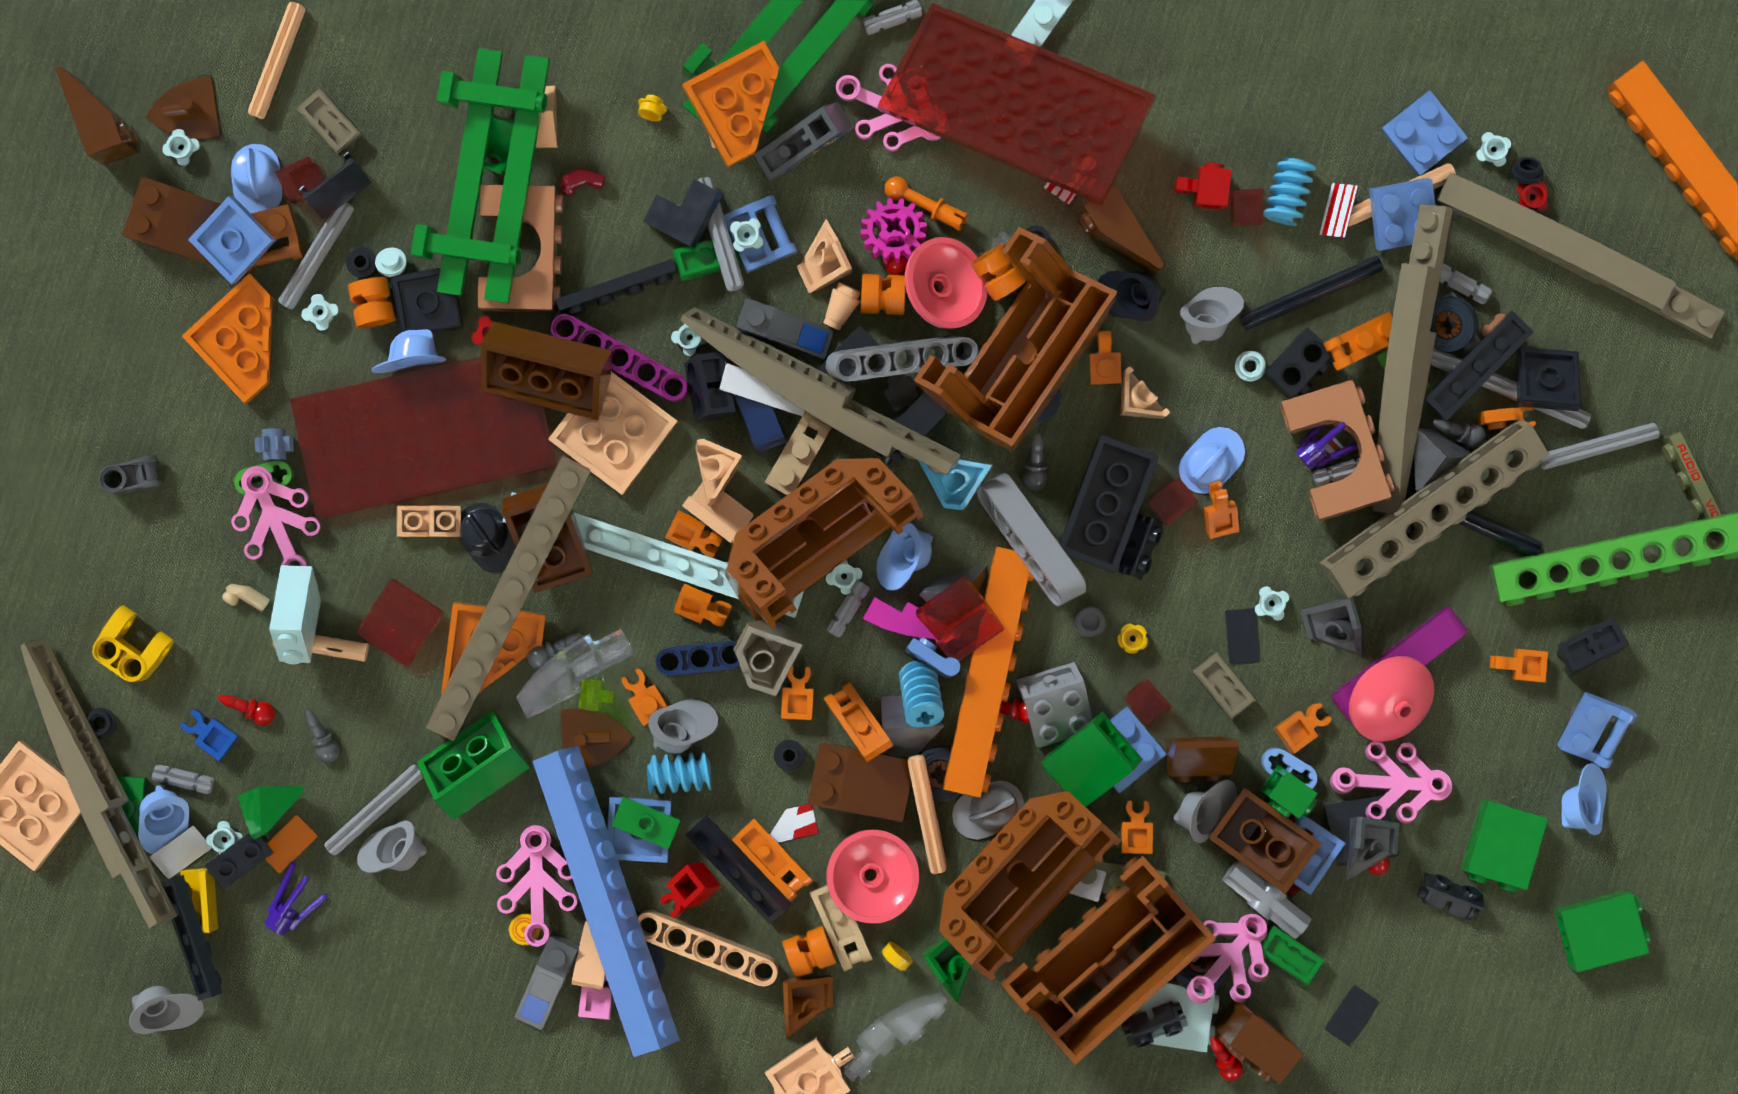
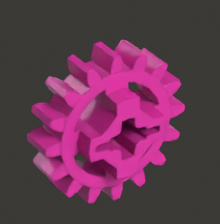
(893, 218)

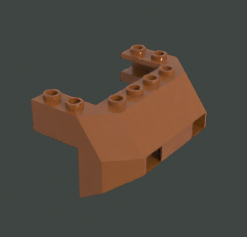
(1027, 351)
(815, 533)
(1021, 878)
(1108, 958)

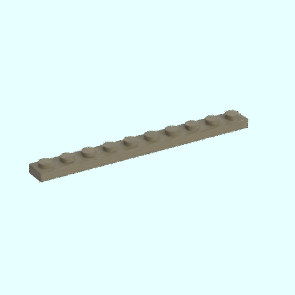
(508, 597)

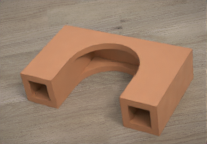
(537, 288)
(1331, 407)

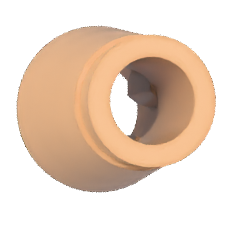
(841, 305)

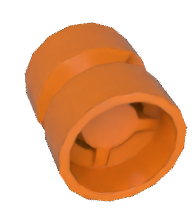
(998, 272)
(883, 294)
(371, 302)
(809, 952)

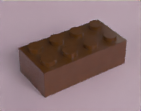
(1257, 1042)

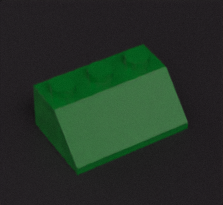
(472, 765)

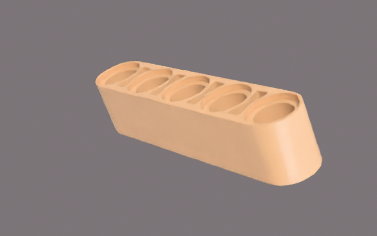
(718, 959)

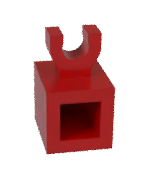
(1209, 187)
(690, 888)

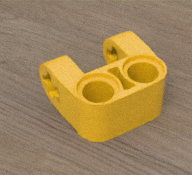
(125, 652)

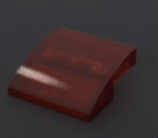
(959, 619)
(400, 622)

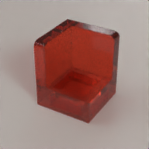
(298, 174)
(1246, 207)
(1172, 501)
(1146, 701)

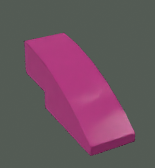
(896, 621)

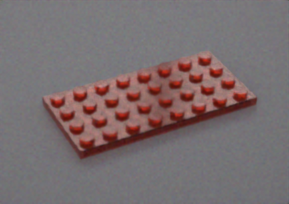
(1017, 103)
(415, 438)

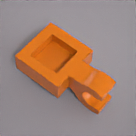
(1104, 365)
(1499, 418)
(1222, 515)
(696, 606)
(1526, 664)

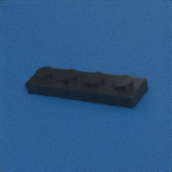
(605, 292)
(1478, 365)
(738, 869)
(191, 939)

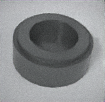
(1090, 621)

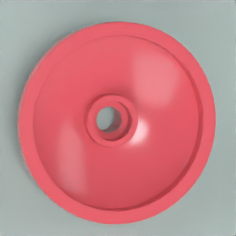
(949, 267)
(1391, 698)
(894, 879)

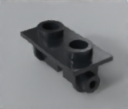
(1139, 558)
(238, 859)
(1464, 900)
(1165, 1022)

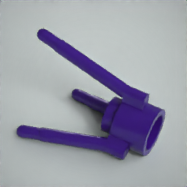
(1313, 452)
(282, 916)

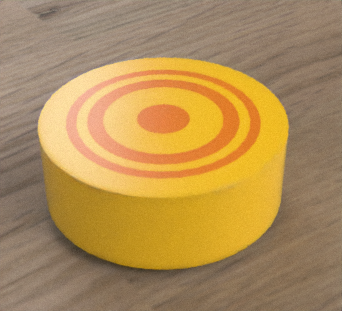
(518, 926)
(897, 956)

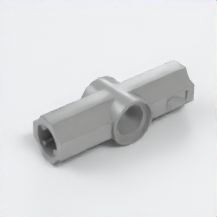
(1266, 899)

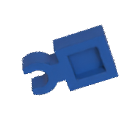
(213, 736)

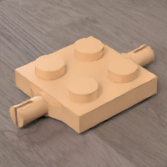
(810, 1071)

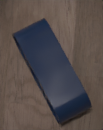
(761, 424)
(685, 658)

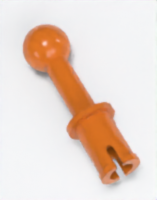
(898, 188)

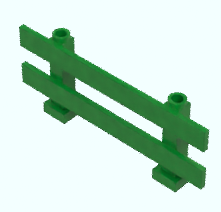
(799, 61)
(458, 245)

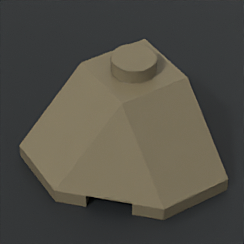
(767, 654)

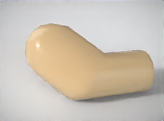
(248, 594)

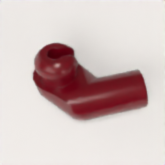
(581, 177)

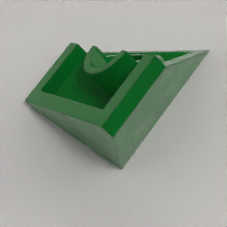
(266, 805)
(948, 966)

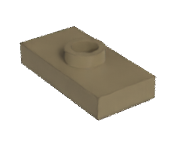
(329, 121)
(1223, 685)

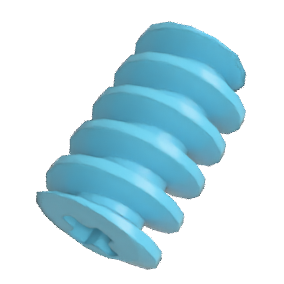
(1288, 191)
(921, 695)
(679, 772)

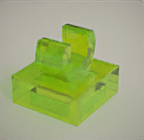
(593, 694)

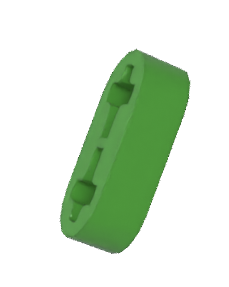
(271, 467)

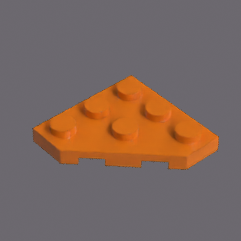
(735, 101)
(237, 338)
(523, 636)

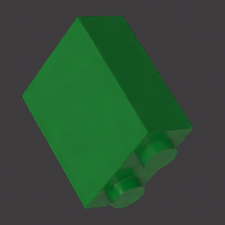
(1092, 760)
(1503, 845)
(1602, 930)

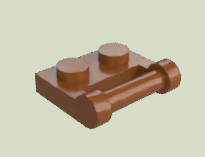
(280, 224)

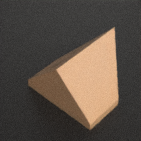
(824, 261)
(1138, 399)
(716, 468)

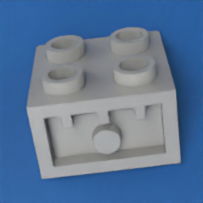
(1055, 703)

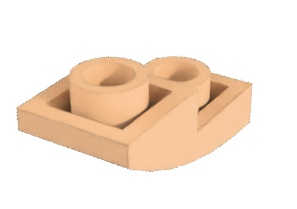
(428, 521)
(588, 966)

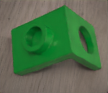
(499, 143)

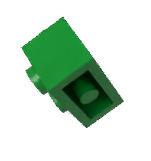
(1288, 793)

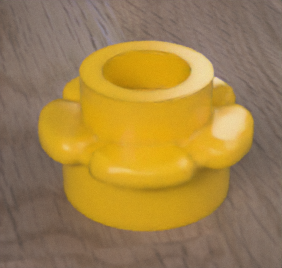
(651, 108)
(1137, 631)

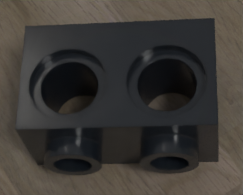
(1294, 359)
(704, 381)

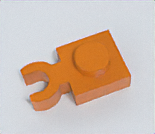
(689, 532)
(645, 699)
(797, 701)
(1299, 729)
(1137, 834)

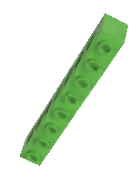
(1507, 573)

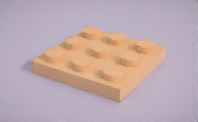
(620, 440)
(34, 805)

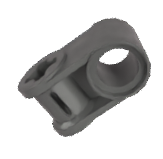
(136, 474)

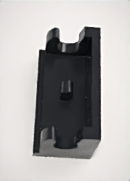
(337, 188)
(1592, 646)

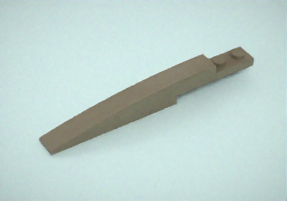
(1581, 255)
(1411, 349)
(819, 394)
(94, 784)

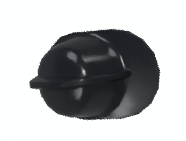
(1136, 296)
(486, 537)

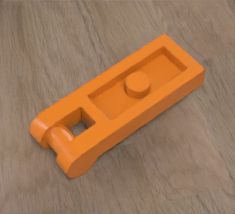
(1360, 341)
(858, 722)
(771, 859)

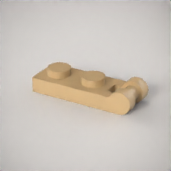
(797, 455)
(840, 929)

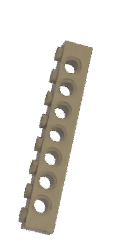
(1417, 509)

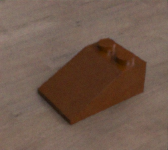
(101, 130)
(167, 218)
(1120, 231)
(568, 555)
(1200, 757)
(852, 785)
(1265, 840)

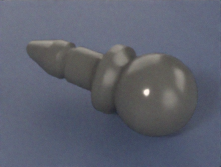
(1471, 435)
(1035, 477)
(541, 654)
(326, 748)

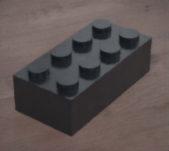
(1107, 503)

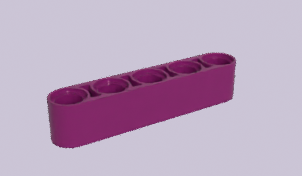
(635, 363)
(1421, 644)

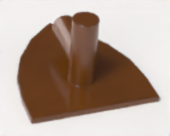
(188, 108)
(594, 733)

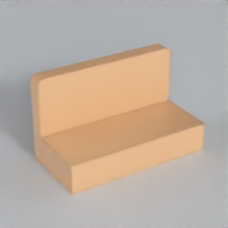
(723, 517)

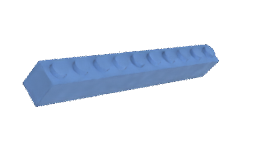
(606, 901)

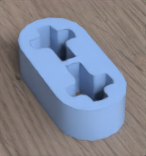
(1292, 762)

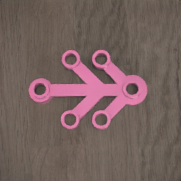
(884, 120)
(272, 515)
(1397, 782)
(537, 880)
(1232, 955)

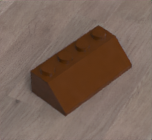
(545, 370)

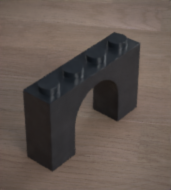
(922, 414)

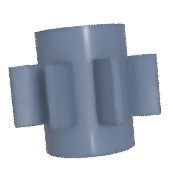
(274, 444)

